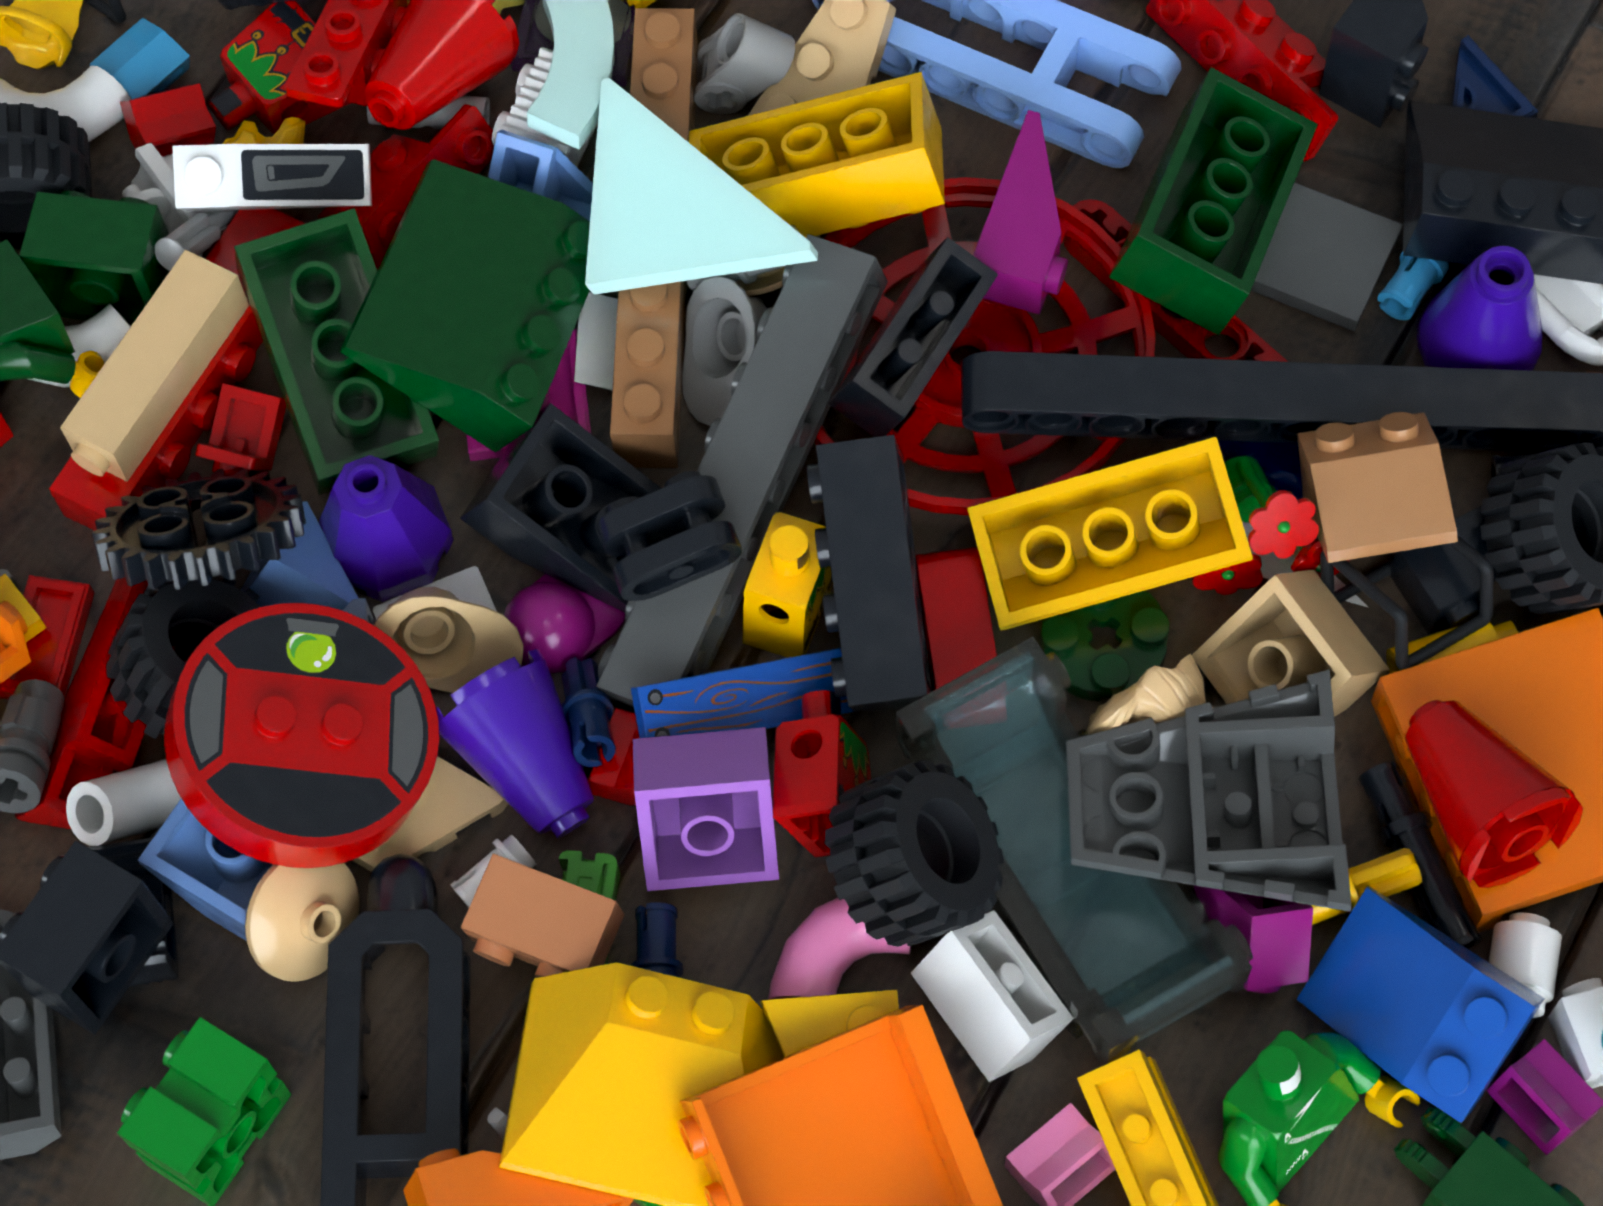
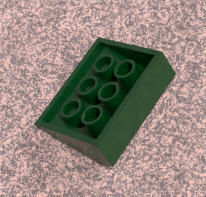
(475, 302)

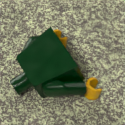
(33, 333)

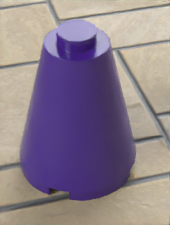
(521, 743)

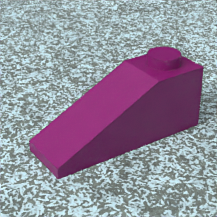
(1024, 227)

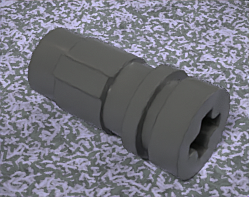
(26, 742)

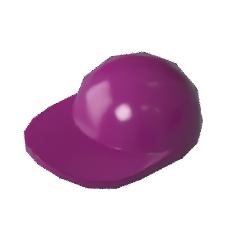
(561, 622)

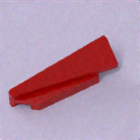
(93, 727)

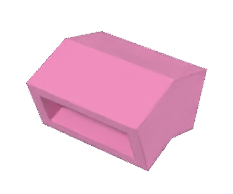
(1061, 1160)

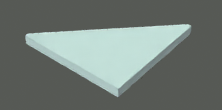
(670, 210)

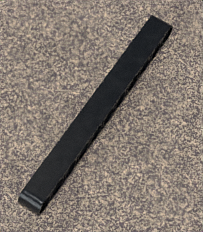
(1272, 399)

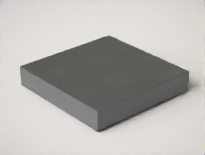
(1326, 257)

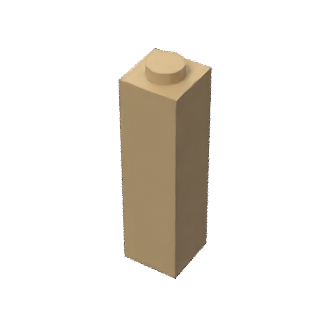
(154, 367)

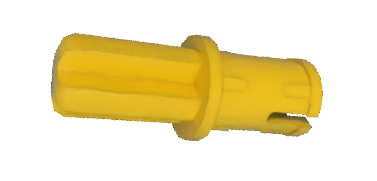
(1384, 874)

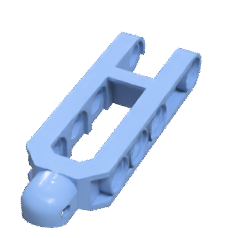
(1005, 93)

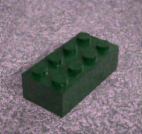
(1214, 202)
(304, 301)

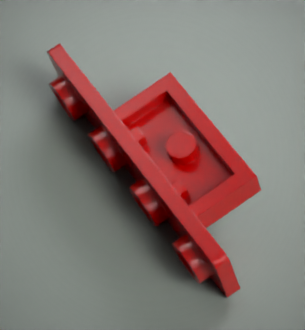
(1253, 48)
(344, 51)
(399, 166)

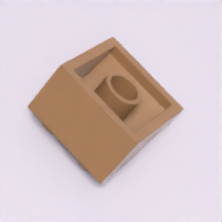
(1376, 486)

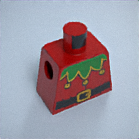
(259, 66)
(814, 767)

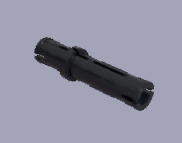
(1409, 828)

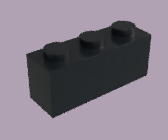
(913, 339)

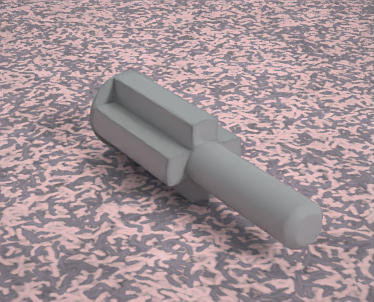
(193, 235)

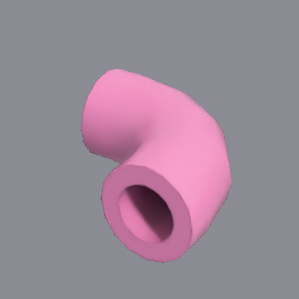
(823, 951)

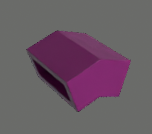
(1545, 1097)

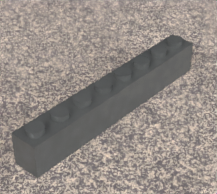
(755, 459)

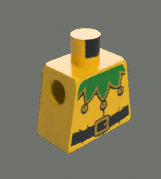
(785, 578)

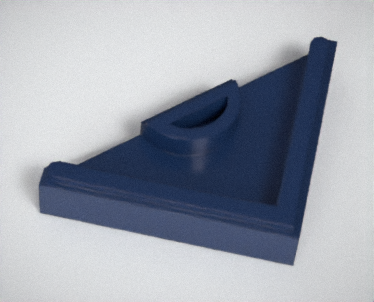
(1484, 86)

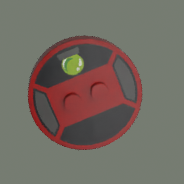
(301, 735)

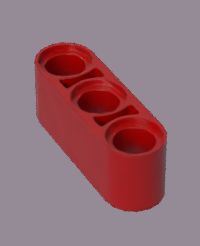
(955, 613)

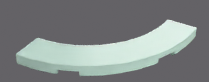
(580, 59)

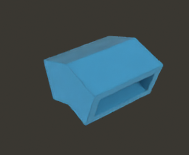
(144, 60)

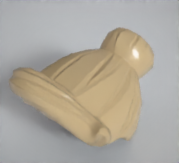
(1156, 695)

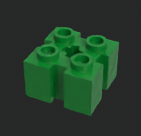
(203, 1111)

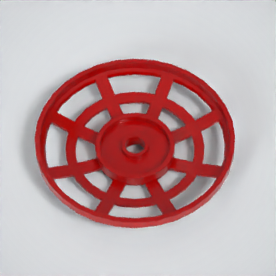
(1000, 329)

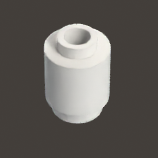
(1528, 953)

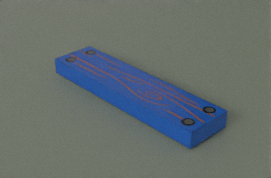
(734, 697)

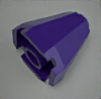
(385, 528)

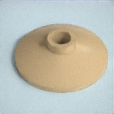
(283, 914)

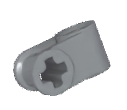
(741, 63)

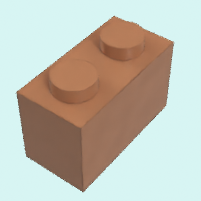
(539, 920)

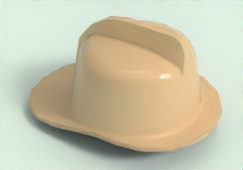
(449, 636)

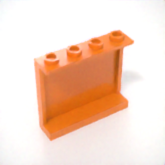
(1547, 701)
(843, 1126)

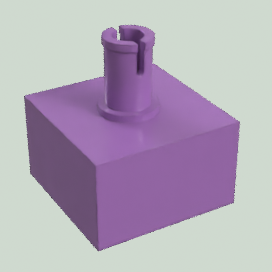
(705, 809)

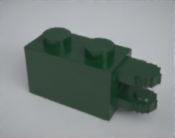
(1485, 1173)

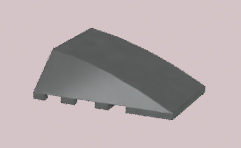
(1218, 797)

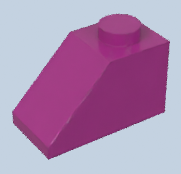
(1274, 931)

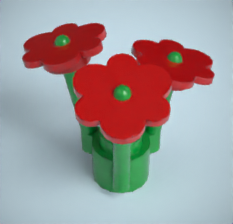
(1277, 524)

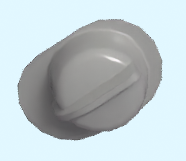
(718, 340)

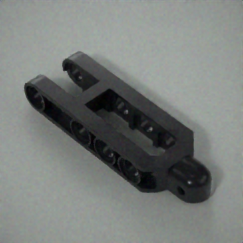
(399, 911)

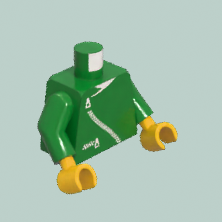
(1292, 1104)

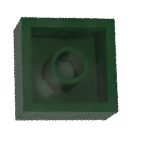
(94, 253)

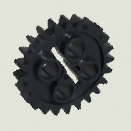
(157, 536)

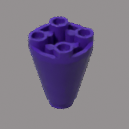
(1485, 316)

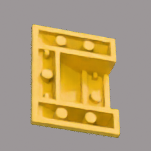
(606, 1075)

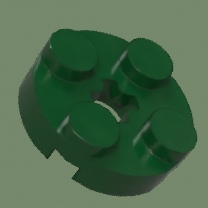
(1100, 673)

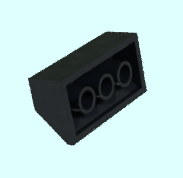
(873, 574)

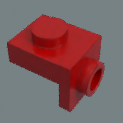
(244, 430)

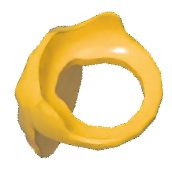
(39, 30)

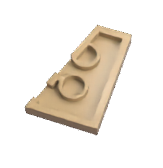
(834, 53)

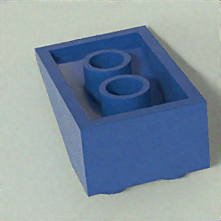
(1419, 1003)

